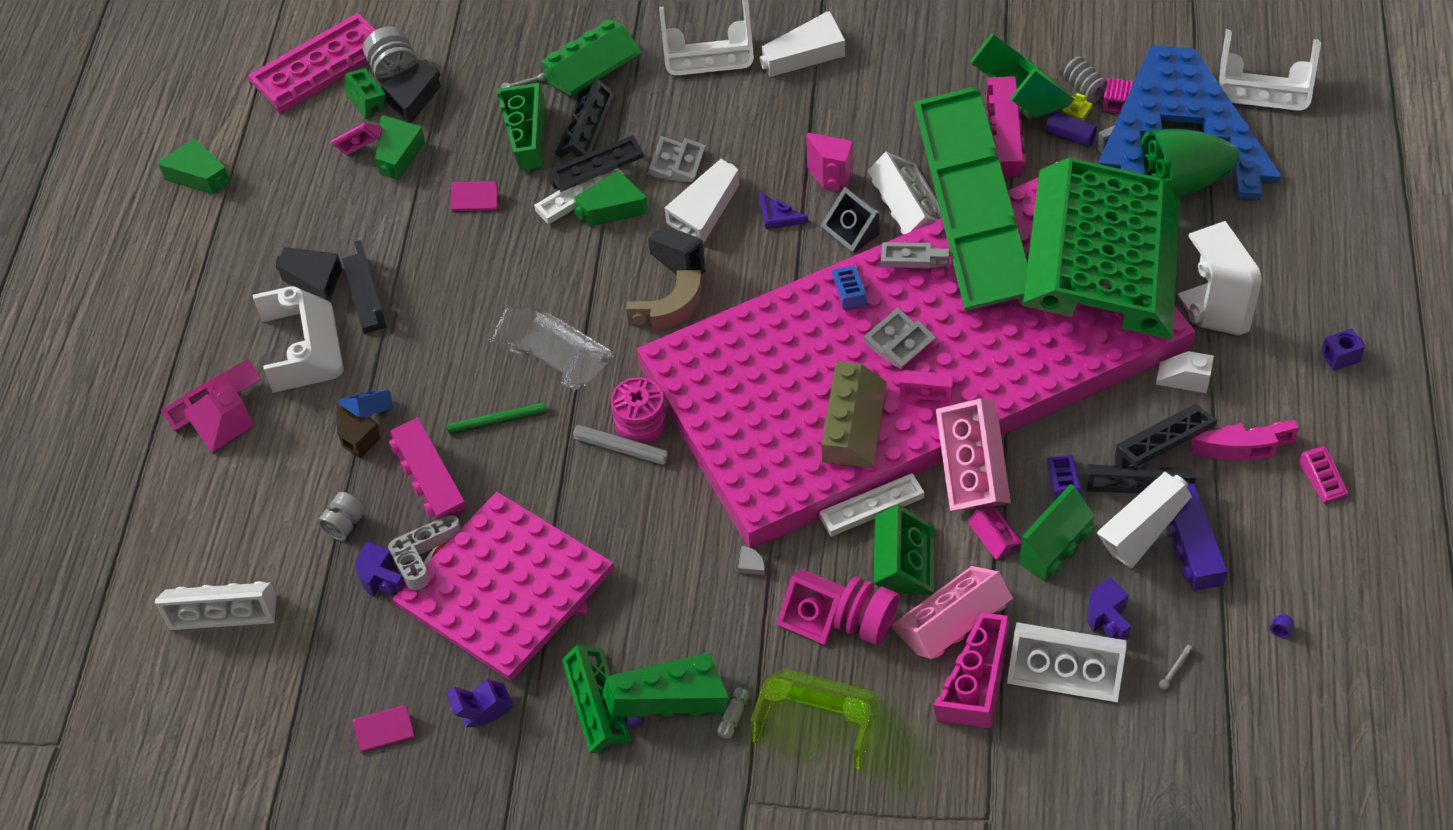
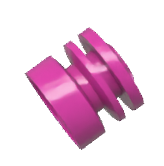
(638, 410)
(862, 608)

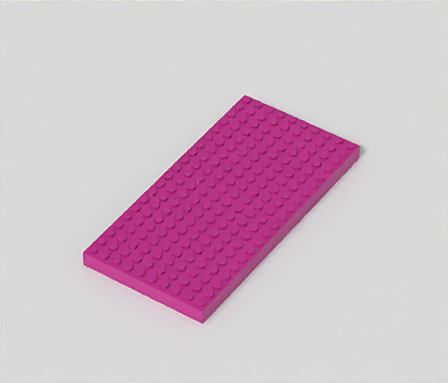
(760, 376)

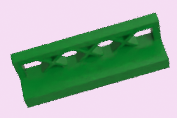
(589, 697)

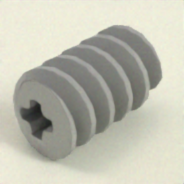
(1083, 78)

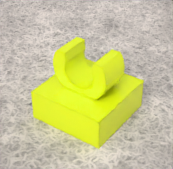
(1079, 108)

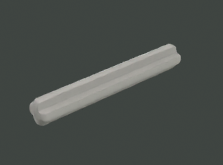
(620, 444)

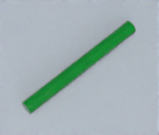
(496, 418)

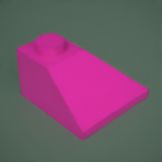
(219, 416)

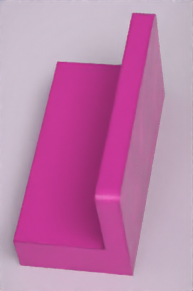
(926, 385)

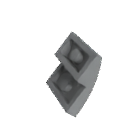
(676, 160)
(898, 338)

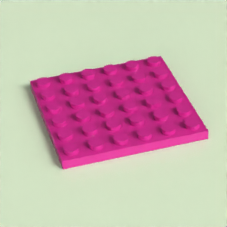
(504, 585)

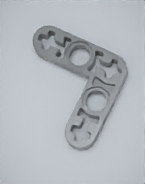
(410, 545)

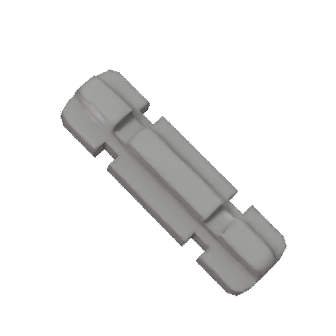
(733, 713)

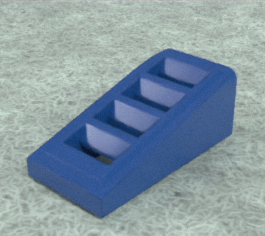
(850, 300)

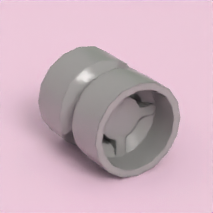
(340, 518)

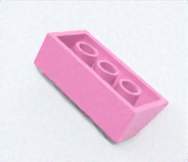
(973, 455)
(952, 611)

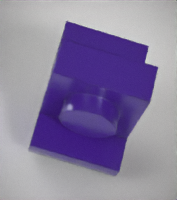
(374, 571)
(1105, 608)
(481, 705)

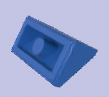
(368, 403)

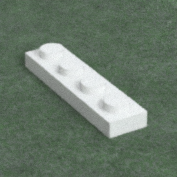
(563, 202)
(871, 503)

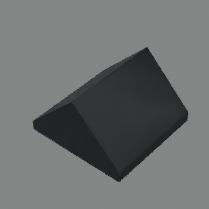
(852, 221)

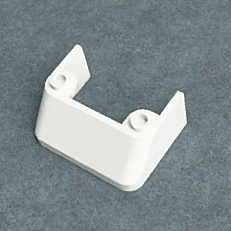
(708, 56)
(1265, 90)
(1232, 285)
(309, 360)

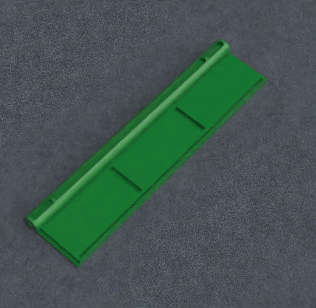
(973, 198)

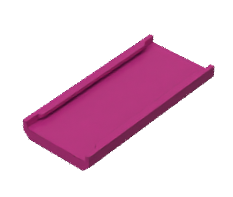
(313, 64)

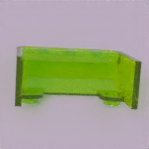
(855, 703)

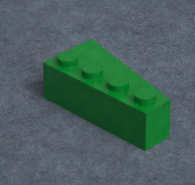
(525, 121)
(667, 688)

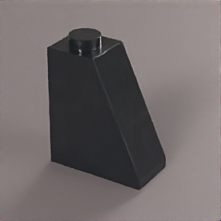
(412, 89)
(677, 250)
(310, 270)

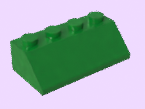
(589, 57)

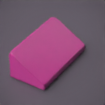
(357, 138)
(474, 196)
(994, 532)
(383, 728)

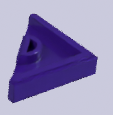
(779, 214)

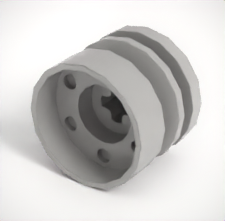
(388, 53)

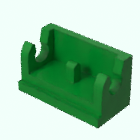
(364, 92)

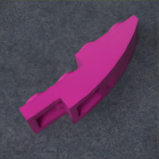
(240, 376)
(1237, 444)

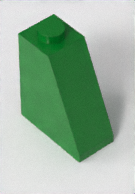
(397, 146)
(194, 168)
(610, 201)

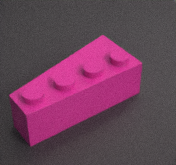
(1005, 124)
(426, 470)
(975, 682)

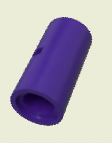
(1072, 128)

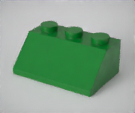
(1056, 534)
(904, 552)

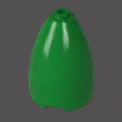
(1187, 158)

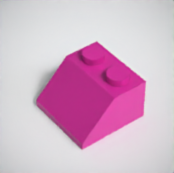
(830, 161)
(810, 606)

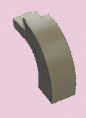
(672, 309)

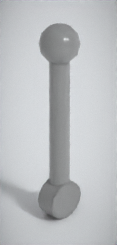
(541, 77)
(1164, 683)

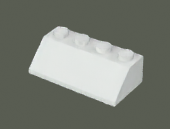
(905, 192)
(217, 605)
(1067, 662)

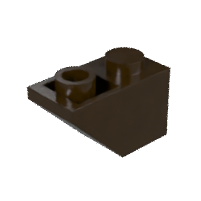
(356, 432)

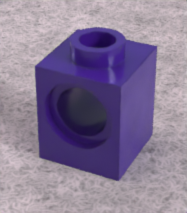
(1343, 349)

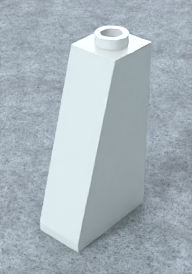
(804, 46)
(703, 201)
(1144, 519)

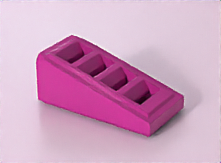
(1318, 459)

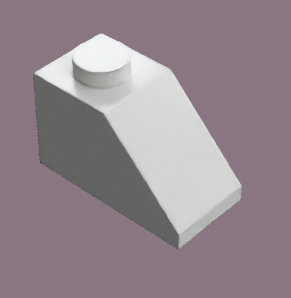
(1186, 371)

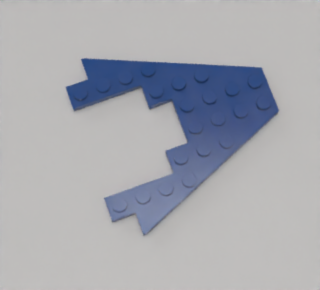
(1181, 88)

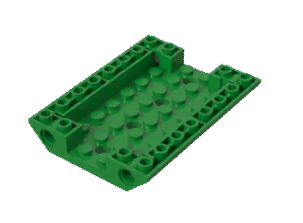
(1073, 231)

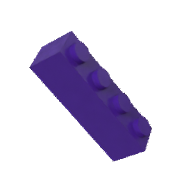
(1197, 545)

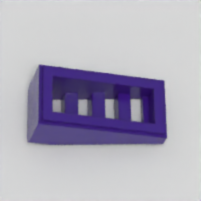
(1062, 478)

